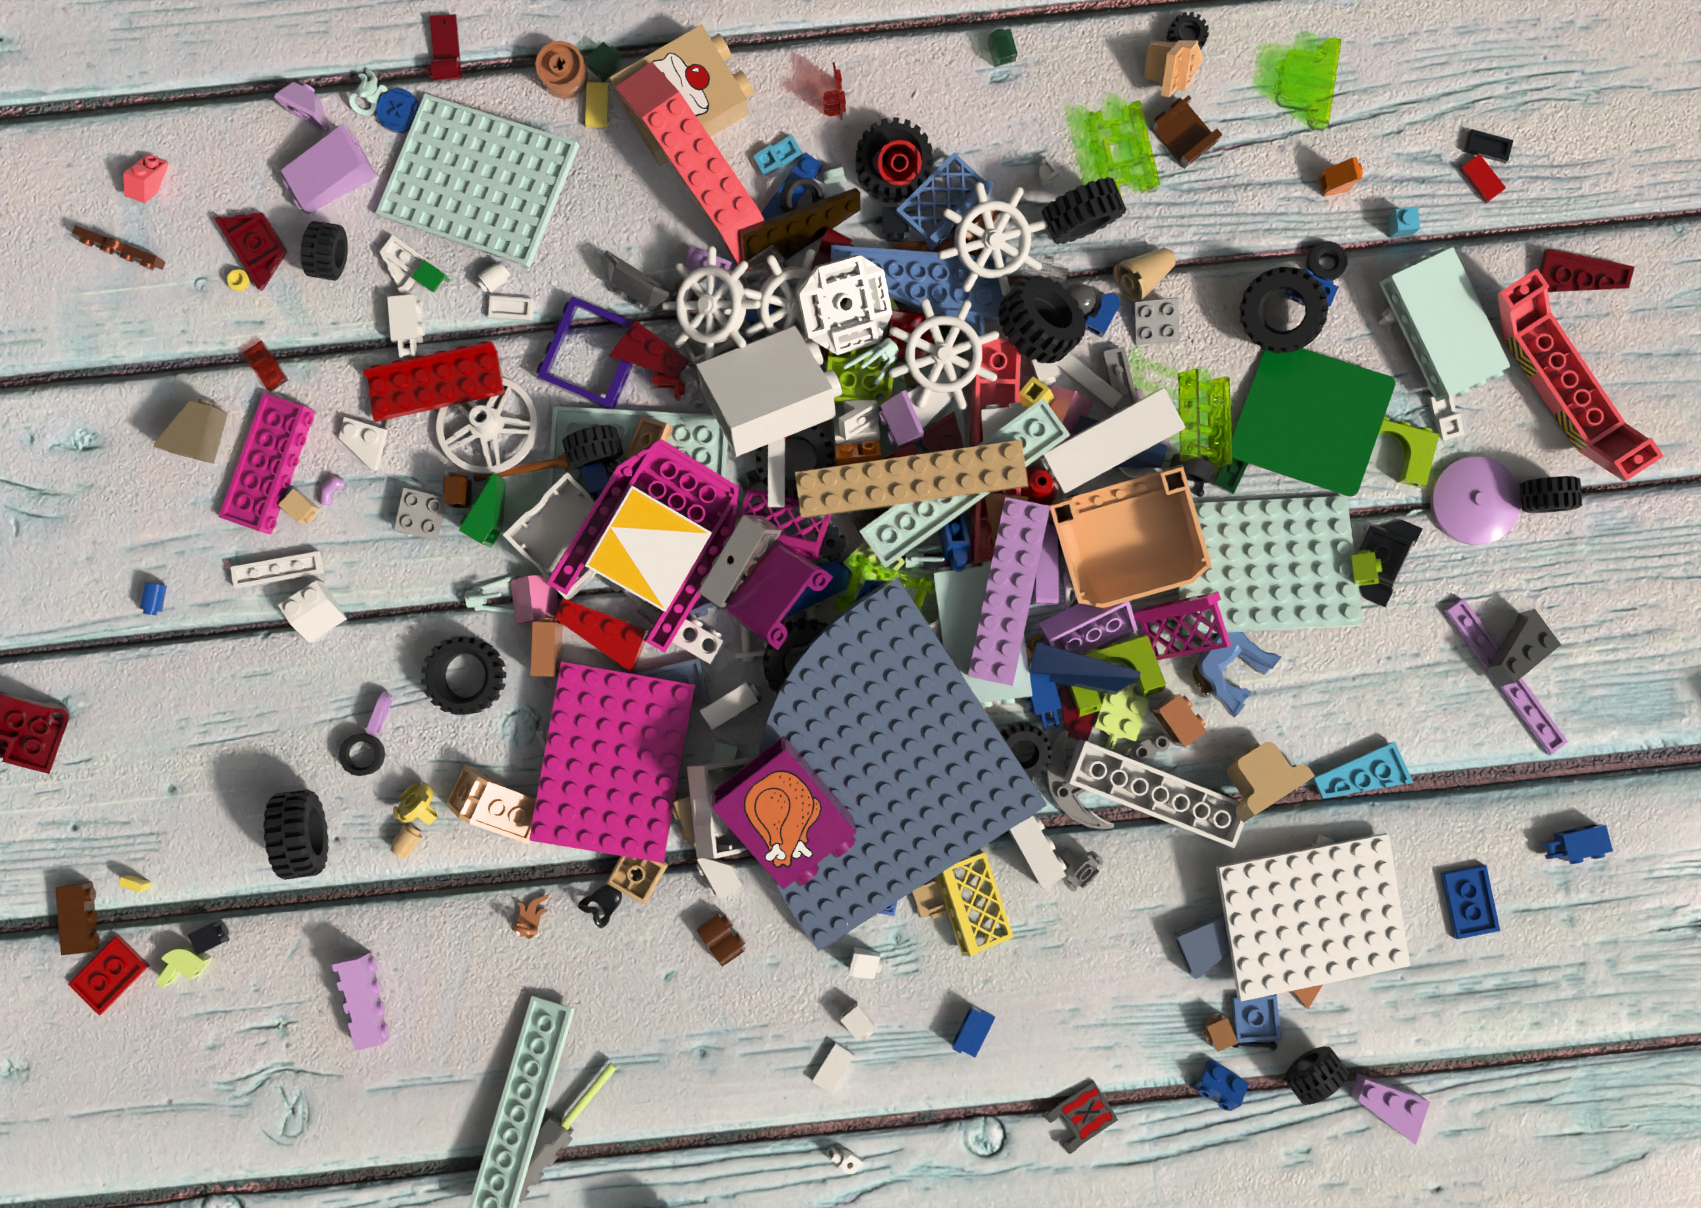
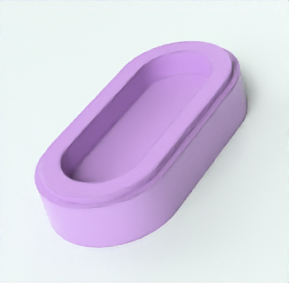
(379, 714)

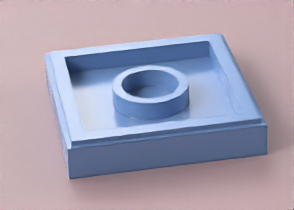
(1256, 1019)

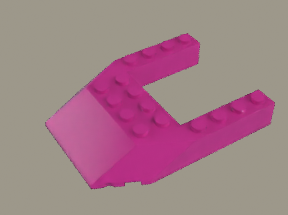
(680, 485)

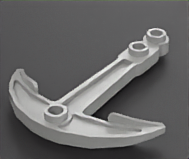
(1070, 803)

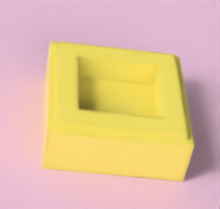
(134, 883)

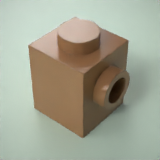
(1219, 1032)

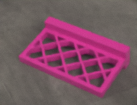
(803, 546)
(1183, 607)

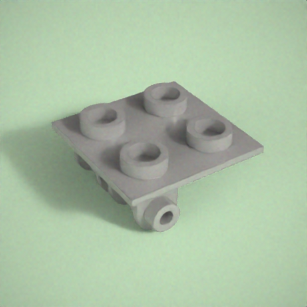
(1156, 321)
(419, 514)

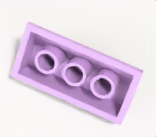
(1088, 627)

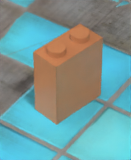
(546, 647)

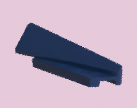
(1080, 670)

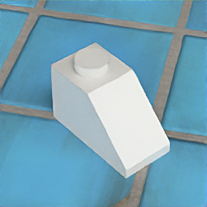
(864, 963)

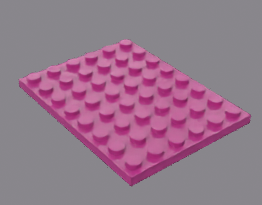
(612, 762)

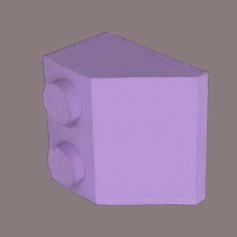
(901, 420)

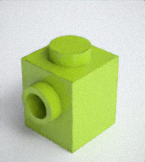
(1366, 567)

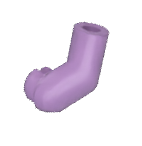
(328, 487)

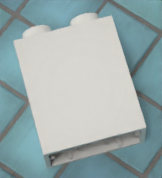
(768, 390)

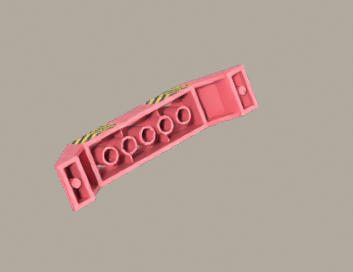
(691, 154)
(1568, 383)

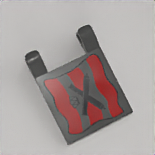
(1085, 1114)

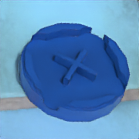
(397, 110)

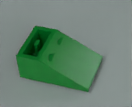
(487, 515)

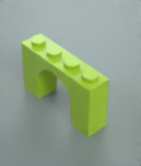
(1417, 448)
(1134, 654)

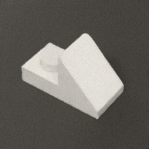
(858, 416)

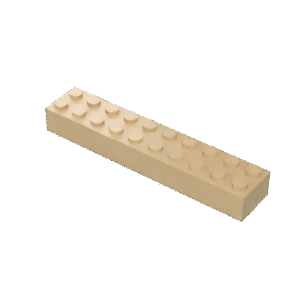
(912, 479)

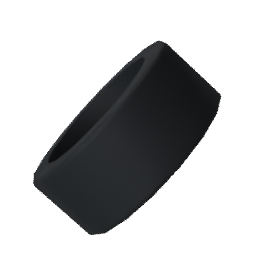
(791, 185)
(1195, 469)
(345, 758)

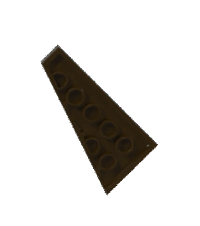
(798, 227)

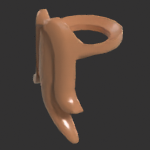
(528, 920)

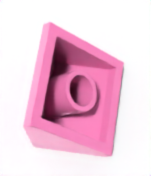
(1069, 406)
(533, 599)

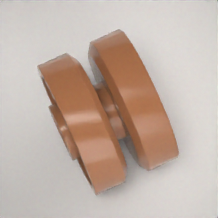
(561, 69)

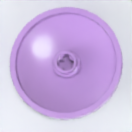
(1475, 500)

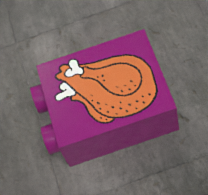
(784, 814)

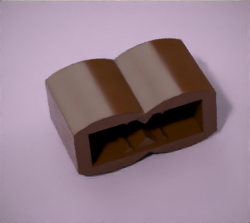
(457, 490)
(721, 939)

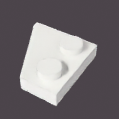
(401, 262)

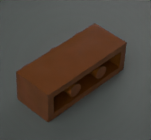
(77, 918)

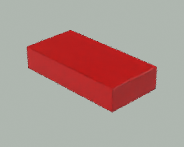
(1482, 178)

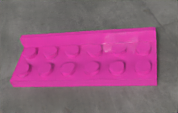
(267, 463)

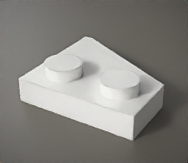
(364, 440)

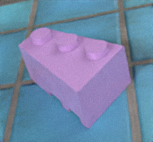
(1394, 1105)

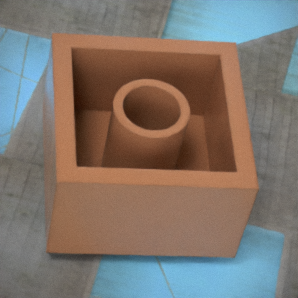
(1179, 720)

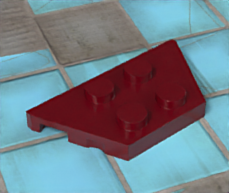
(254, 244)

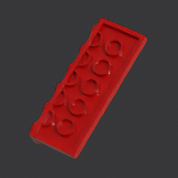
(434, 381)

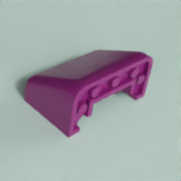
(773, 590)

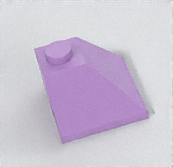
(303, 103)

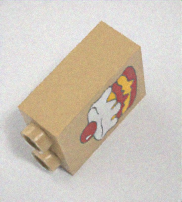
(699, 73)

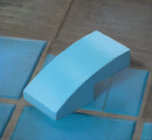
(778, 156)

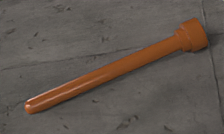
(560, 462)

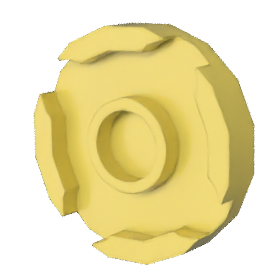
(415, 804)

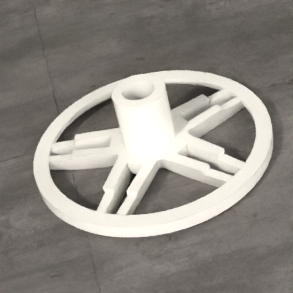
(486, 424)

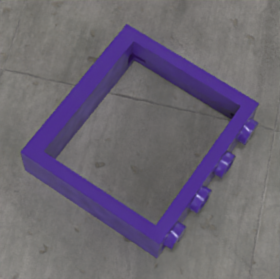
(553, 348)

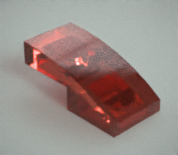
(266, 366)

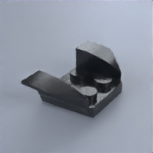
(1392, 545)

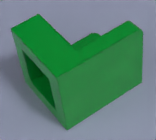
(429, 276)

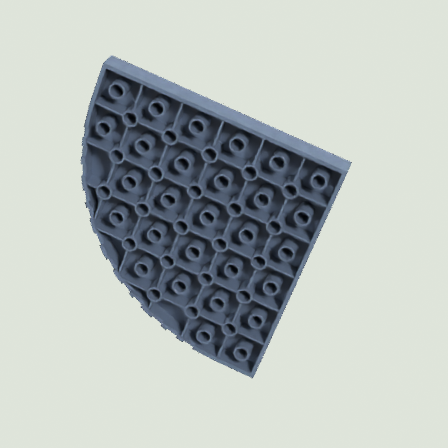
(903, 752)

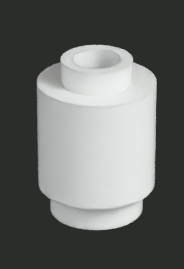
(493, 277)

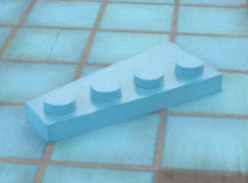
(1370, 771)

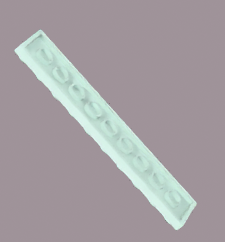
(912, 523)
(522, 1105)

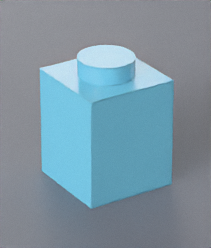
(1403, 222)

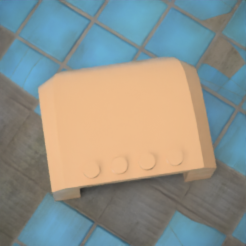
(1131, 538)

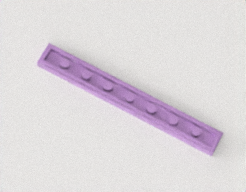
(1518, 693)

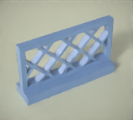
(945, 225)

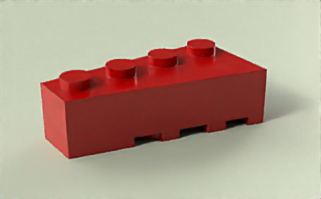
(608, 634)

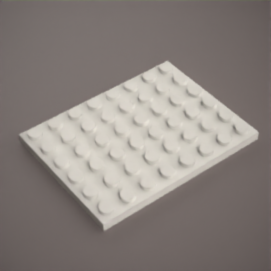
(1313, 916)

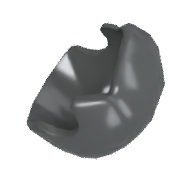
(1085, 296)

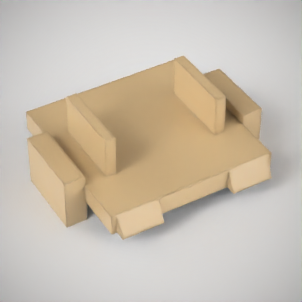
(929, 900)

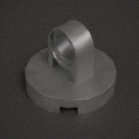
(1081, 869)

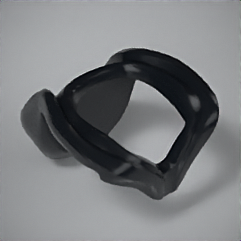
(608, 898)

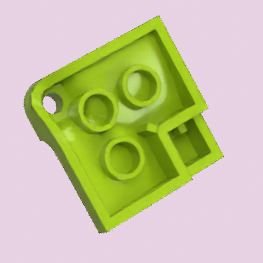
(858, 382)

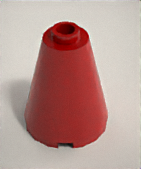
(899, 162)
(1043, 493)

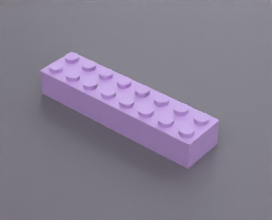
(1009, 591)

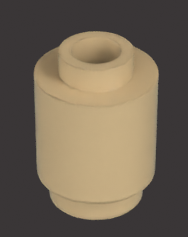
(406, 841)

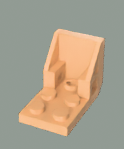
(491, 805)

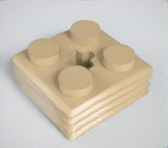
(641, 888)

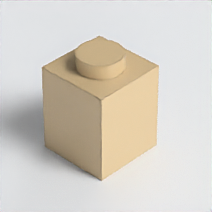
(299, 507)

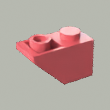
(144, 178)

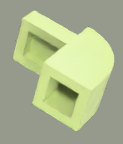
(183, 961)

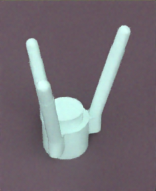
(884, 351)
(916, 558)
(477, 597)

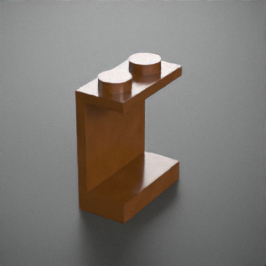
(1184, 132)

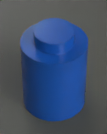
(152, 598)

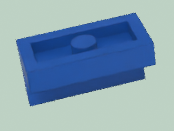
(973, 1031)

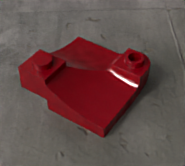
(30, 732)

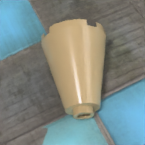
(1143, 273)

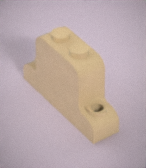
(1264, 778)

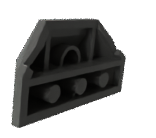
(636, 285)

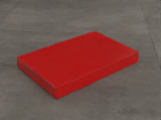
(108, 975)

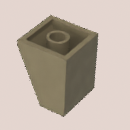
(194, 431)

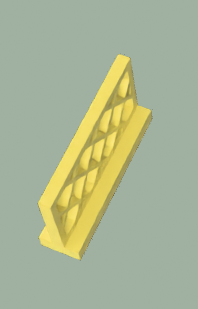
(959, 915)

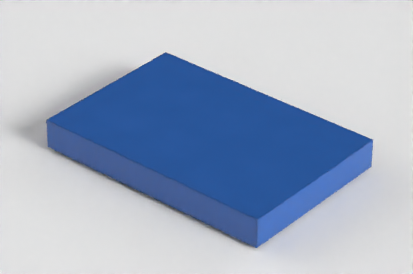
(1470, 901)

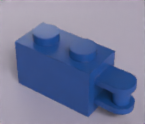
(955, 542)
(1044, 699)
(1579, 843)

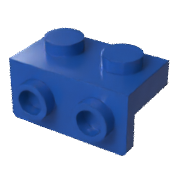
(1221, 1086)

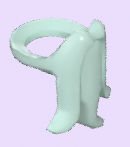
(369, 91)

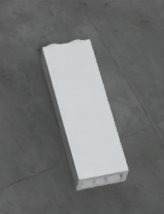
(1113, 440)

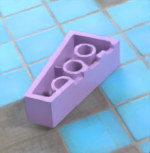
(362, 1000)

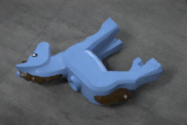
(1211, 663)

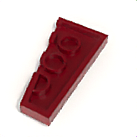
(1582, 273)

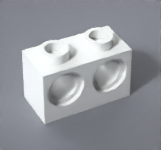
(695, 645)

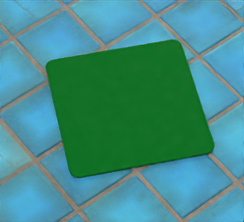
(1312, 419)

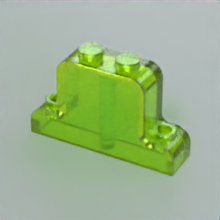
(1308, 82)

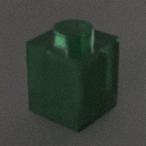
(1002, 47)
(603, 61)

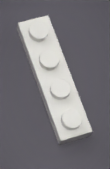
(277, 570)

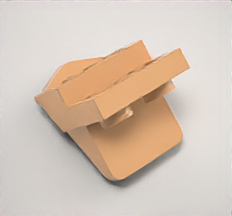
(1172, 64)

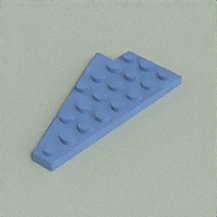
(923, 275)

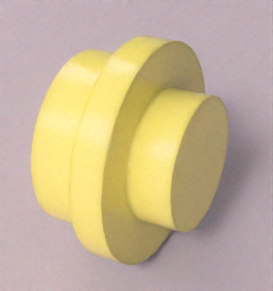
(238, 280)

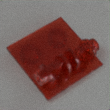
(835, 100)

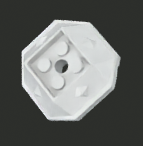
(863, 316)

